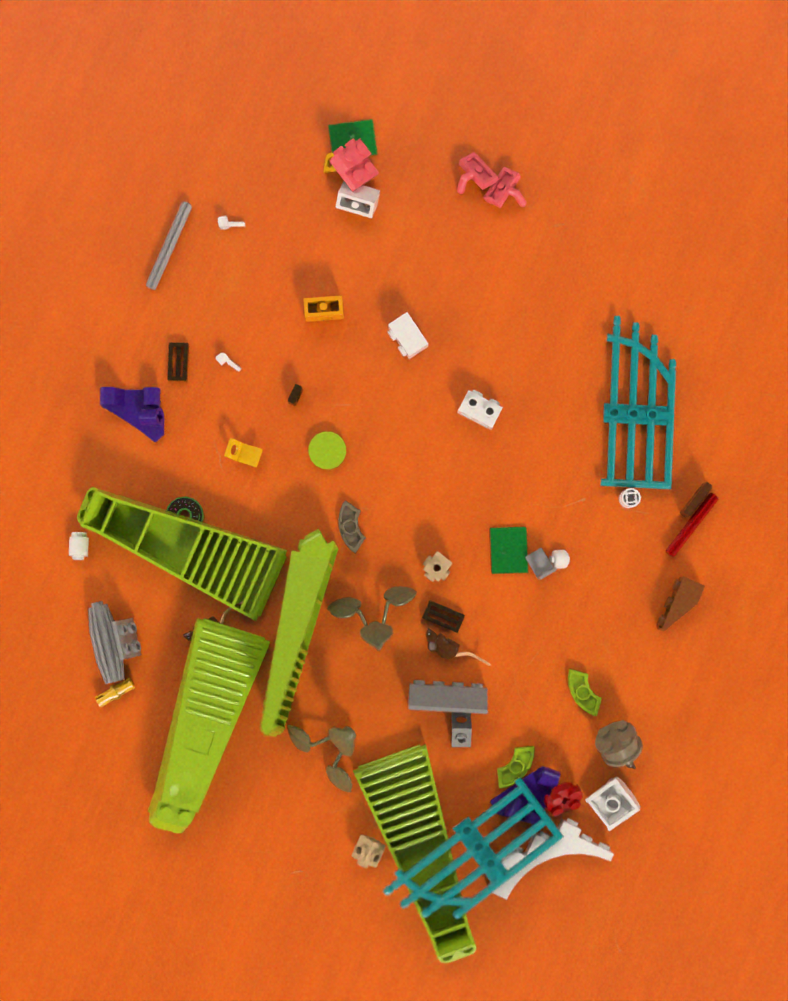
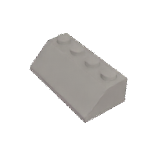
(448, 697)

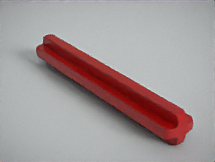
(692, 524)

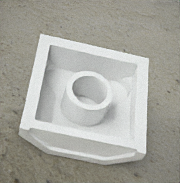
(613, 803)

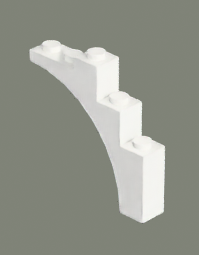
(569, 844)

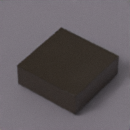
(295, 395)

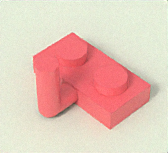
(475, 170)
(503, 188)

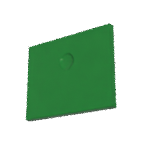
(344, 132)
(509, 550)

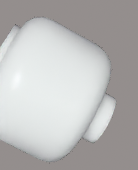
(559, 559)

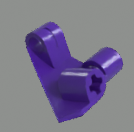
(136, 407)
(540, 784)

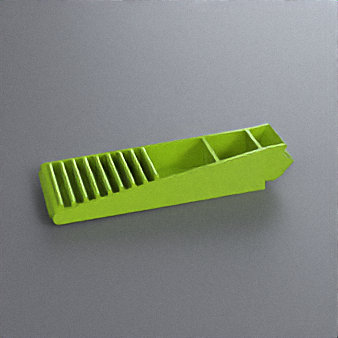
(198, 553)
(301, 605)
(208, 704)
(412, 823)

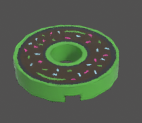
(189, 504)

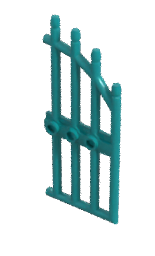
(639, 414)
(482, 853)

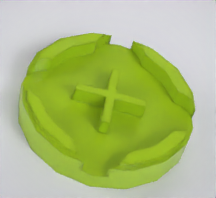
(327, 450)

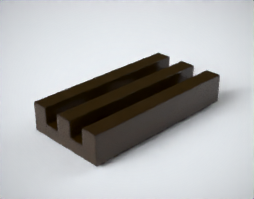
(178, 362)
(428, 610)

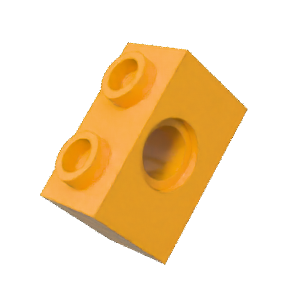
(323, 308)

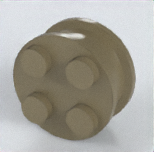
(619, 744)

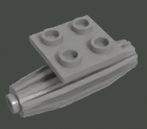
(112, 641)

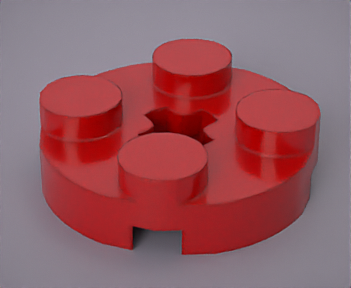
(564, 798)

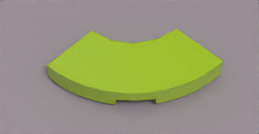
(582, 693)
(516, 767)

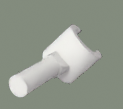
(224, 224)
(222, 358)

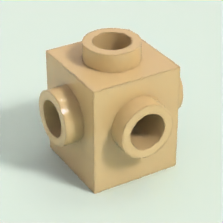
(444, 565)
(368, 851)

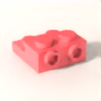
(353, 164)

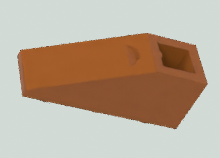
(683, 599)

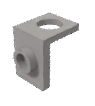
(540, 564)
(461, 731)

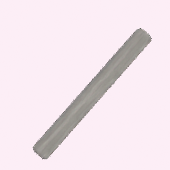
(168, 245)

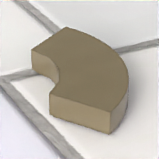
(349, 526)

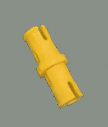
(115, 692)

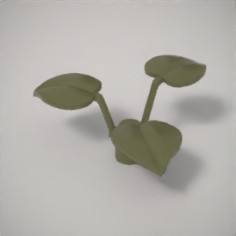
(374, 633)
(342, 739)

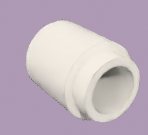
(78, 545)

